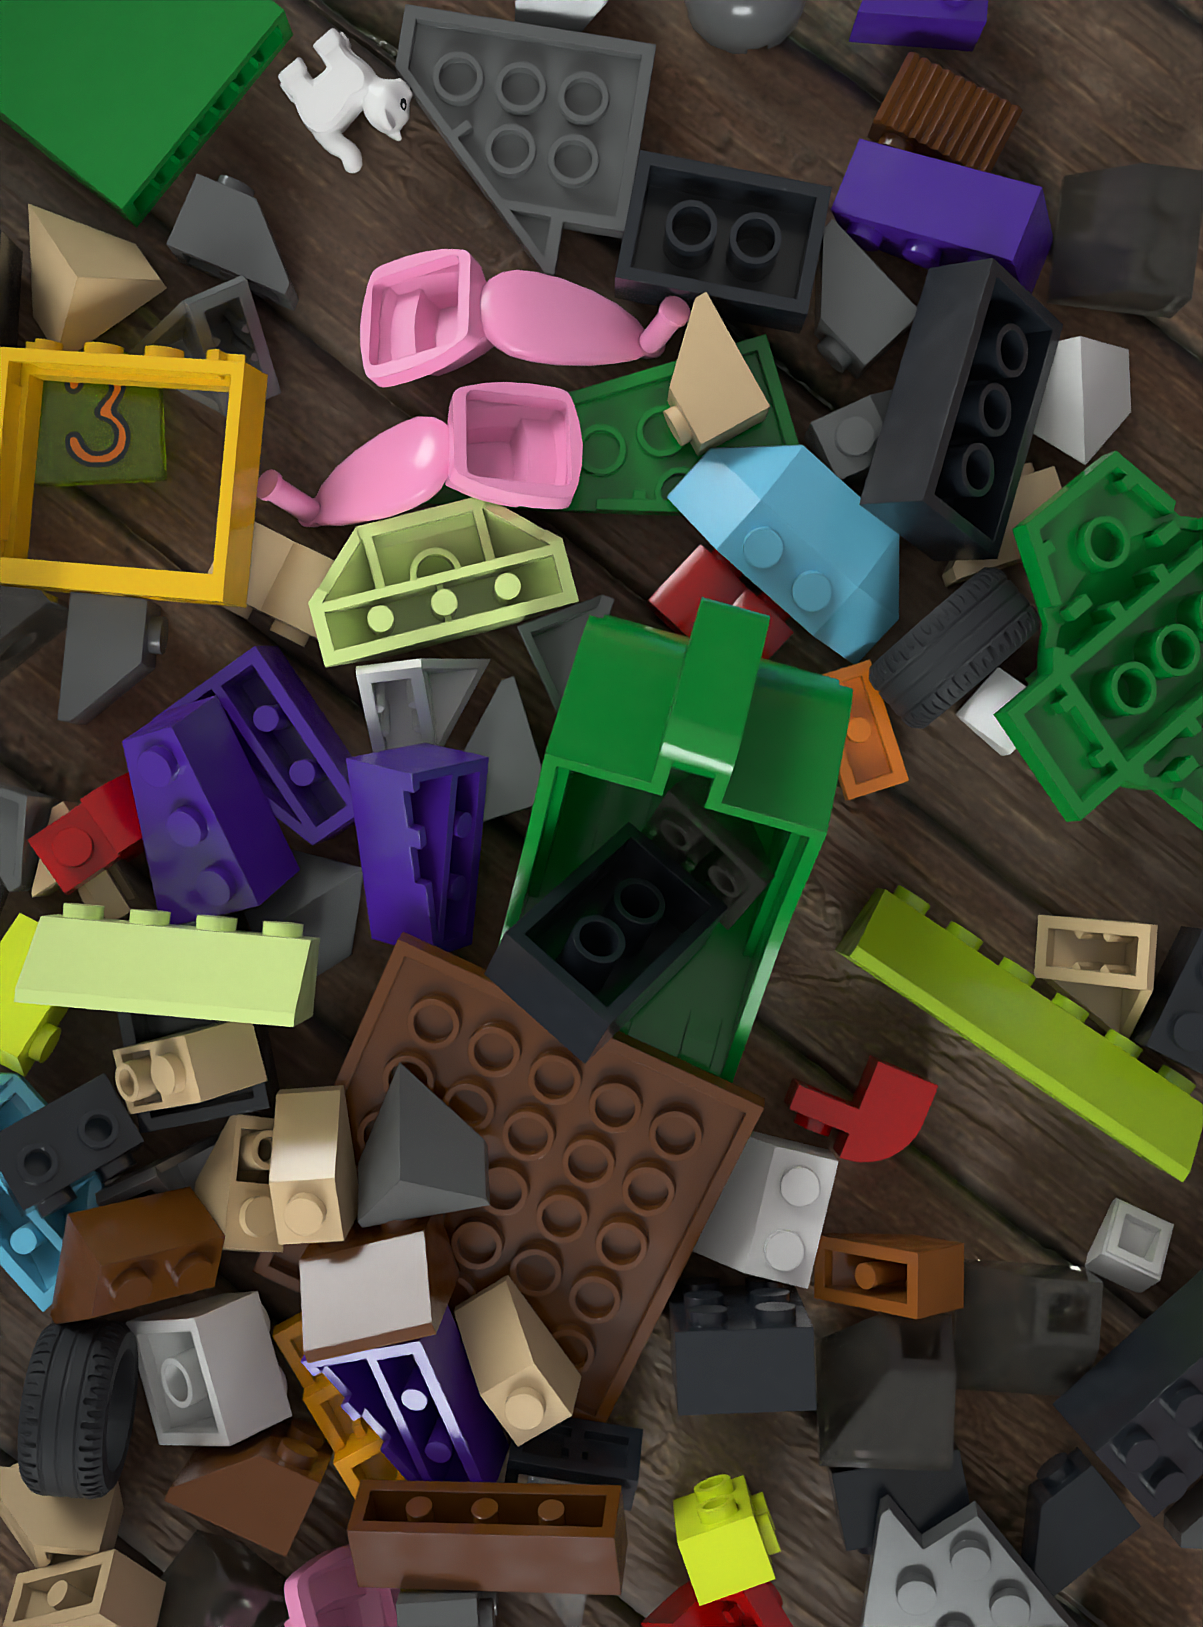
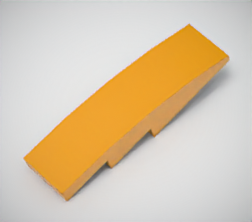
(353, 1442)

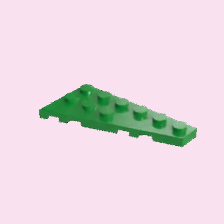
(629, 448)

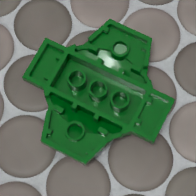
(1115, 646)

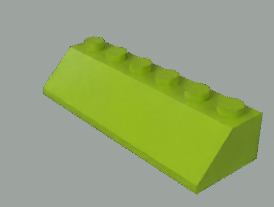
(1027, 1031)

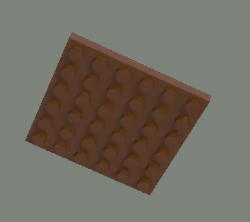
(591, 1164)

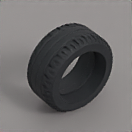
(954, 647)
(78, 1408)

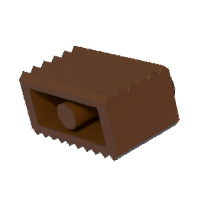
(943, 116)

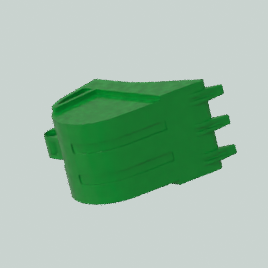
(638, 721)

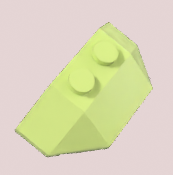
(437, 580)

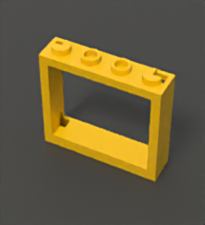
(160, 367)

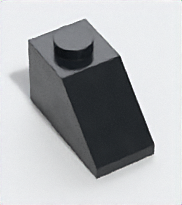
(1071, 1520)

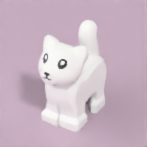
(341, 93)

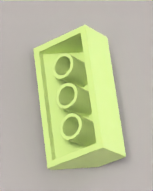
(171, 968)

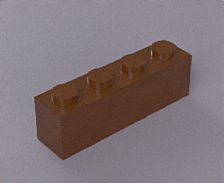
(489, 1536)

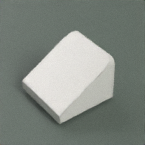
(986, 701)
(1130, 1247)

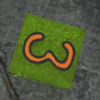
(100, 434)

